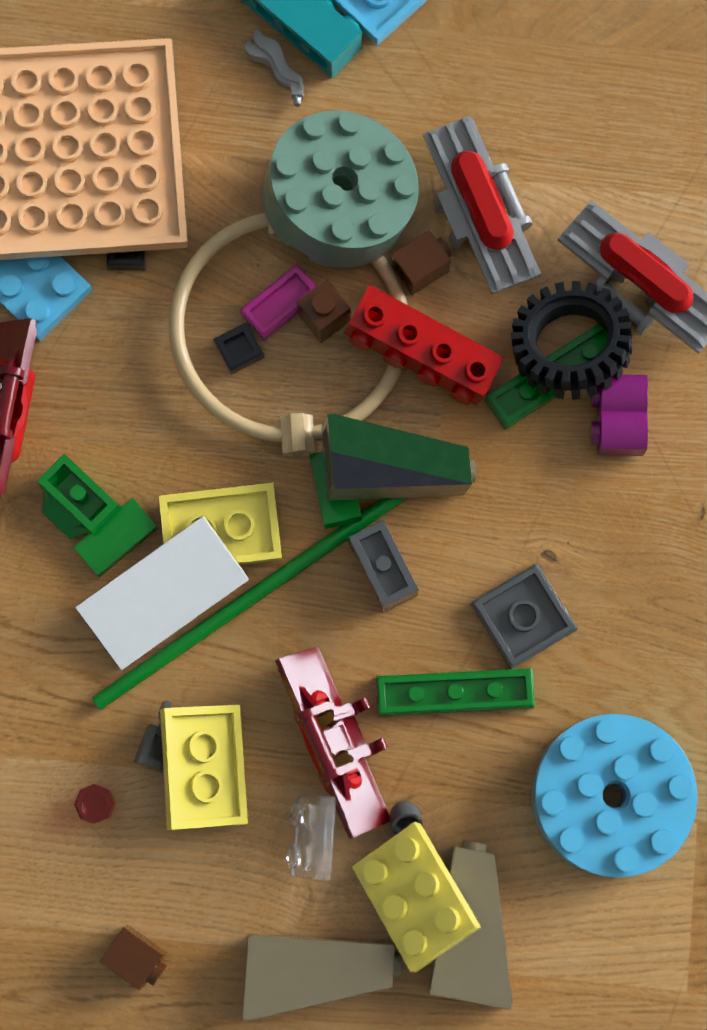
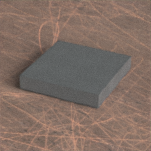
(523, 616)

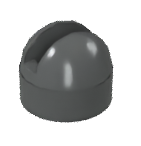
(403, 815)

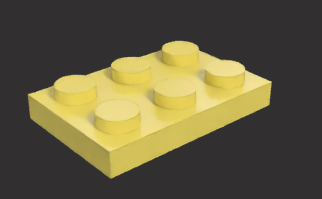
(239, 515)
(203, 767)
(415, 897)

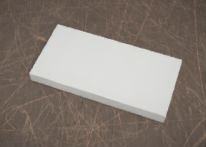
(162, 592)

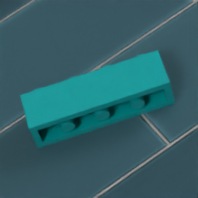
(313, 29)

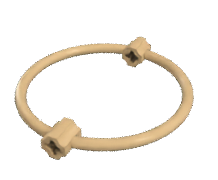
(295, 429)

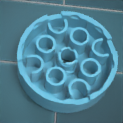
(654, 806)

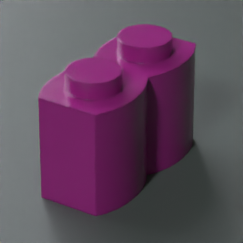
(621, 417)

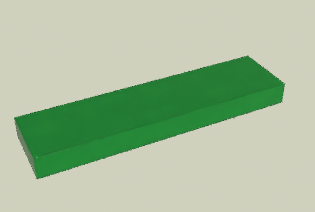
(518, 399)
(455, 692)

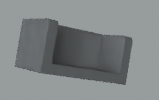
(384, 566)

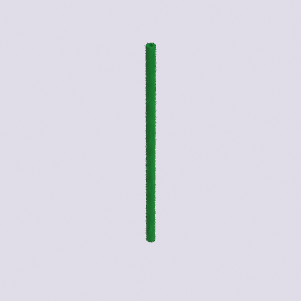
(242, 603)

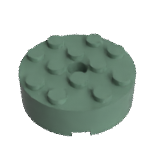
(339, 188)

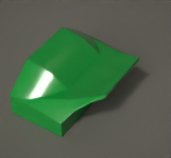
(74, 499)

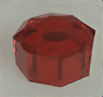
(95, 804)

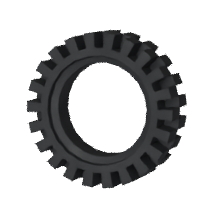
(576, 377)

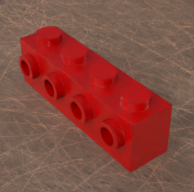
(423, 346)

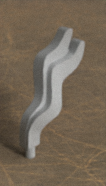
(270, 53)

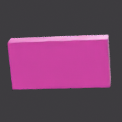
(277, 302)

